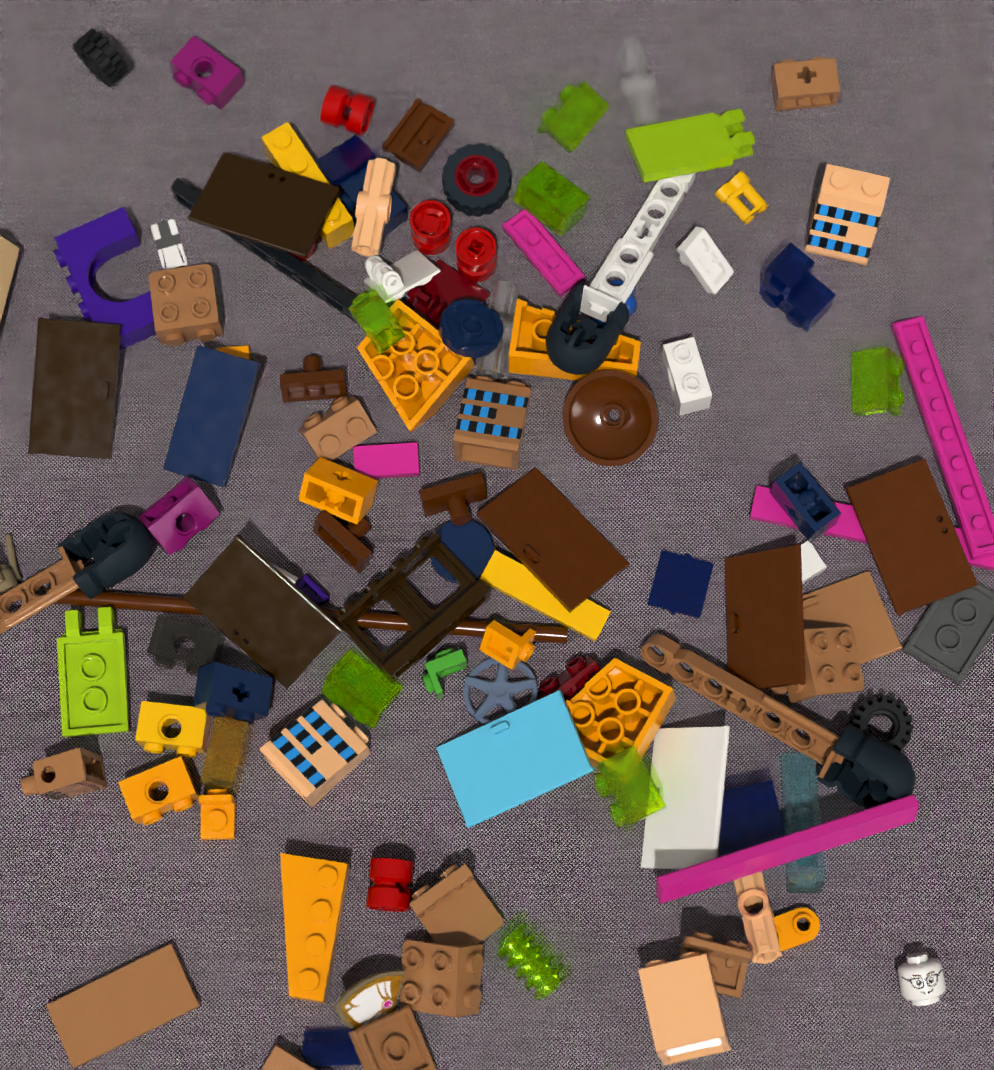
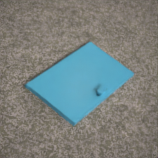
(506, 767)

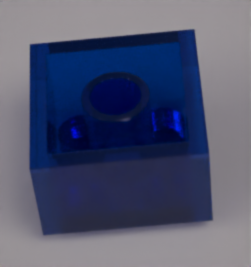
(749, 817)

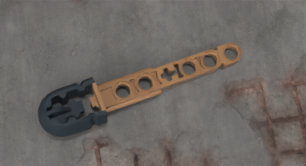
(116, 544)
(878, 771)

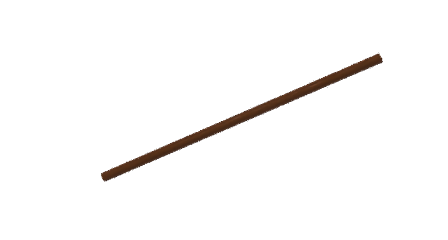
(369, 620)

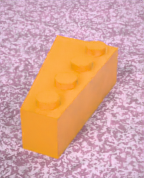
(529, 351)
(312, 918)

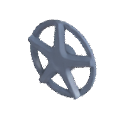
(499, 691)

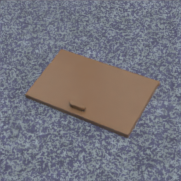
(854, 605)

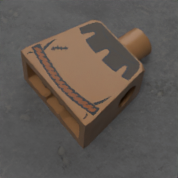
(66, 775)

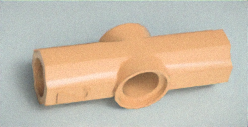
(373, 207)
(758, 927)

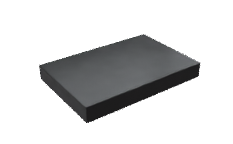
(954, 633)

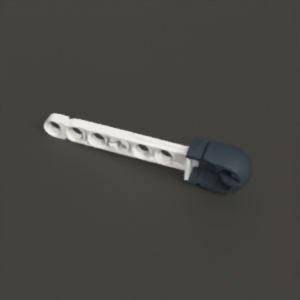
(605, 301)

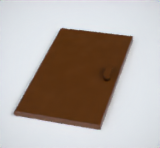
(908, 539)
(568, 549)
(768, 600)

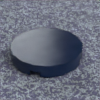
(470, 328)
(469, 545)

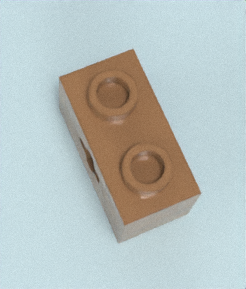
(805, 83)

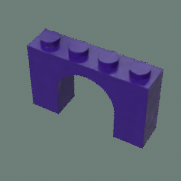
(83, 253)

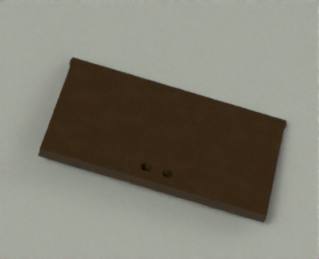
(272, 211)
(72, 388)
(265, 609)

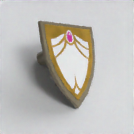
(370, 998)

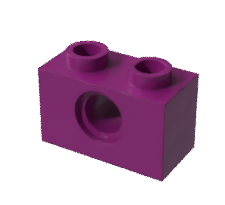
(199, 58)
(162, 516)

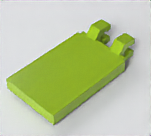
(689, 144)
(93, 677)

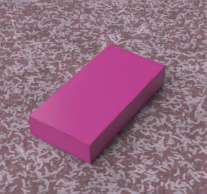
(387, 460)

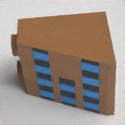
(492, 423)

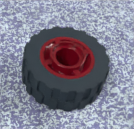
(476, 161)

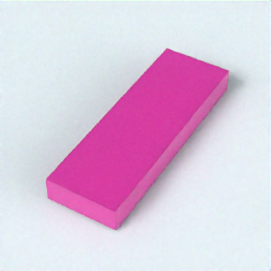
(543, 252)

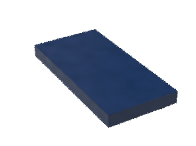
(211, 416)

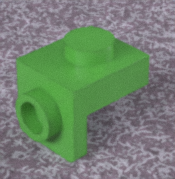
(445, 664)

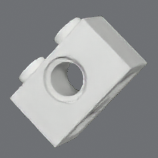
(686, 376)

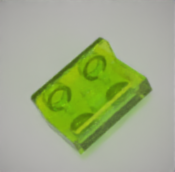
(876, 382)

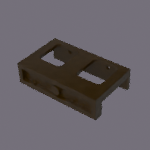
(426, 624)

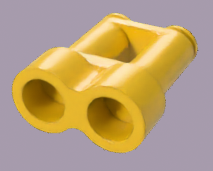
(739, 186)

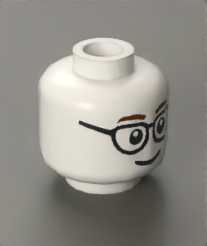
(921, 979)

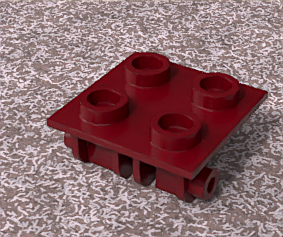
(443, 289)

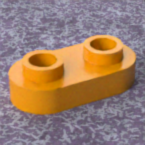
(788, 932)

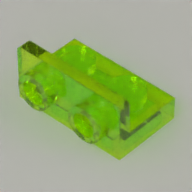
(573, 115)
(360, 689)

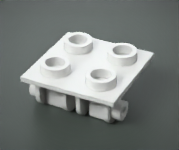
(396, 279)

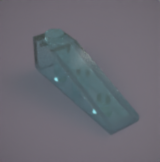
(801, 812)

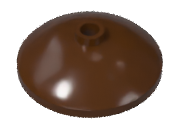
(589, 420)

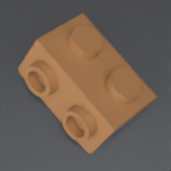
(337, 428)

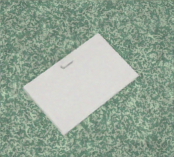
(691, 779)

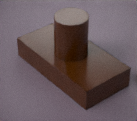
(313, 382)
(454, 497)
(344, 540)

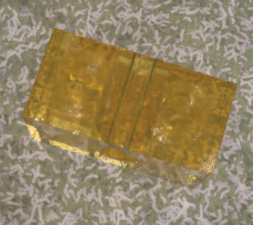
(226, 755)

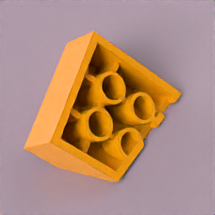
(418, 369)
(619, 711)

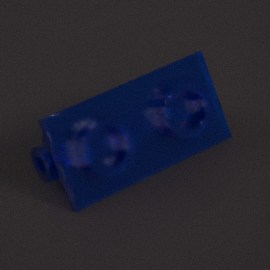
(329, 1048)

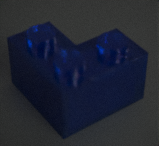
(794, 290)

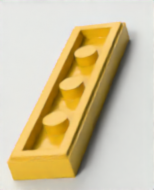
(520, 584)

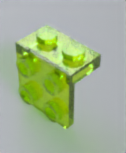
(628, 788)

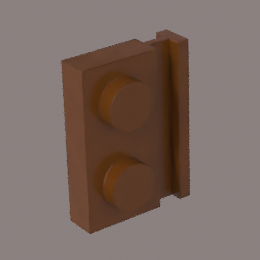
(418, 135)

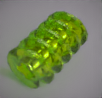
(531, 963)

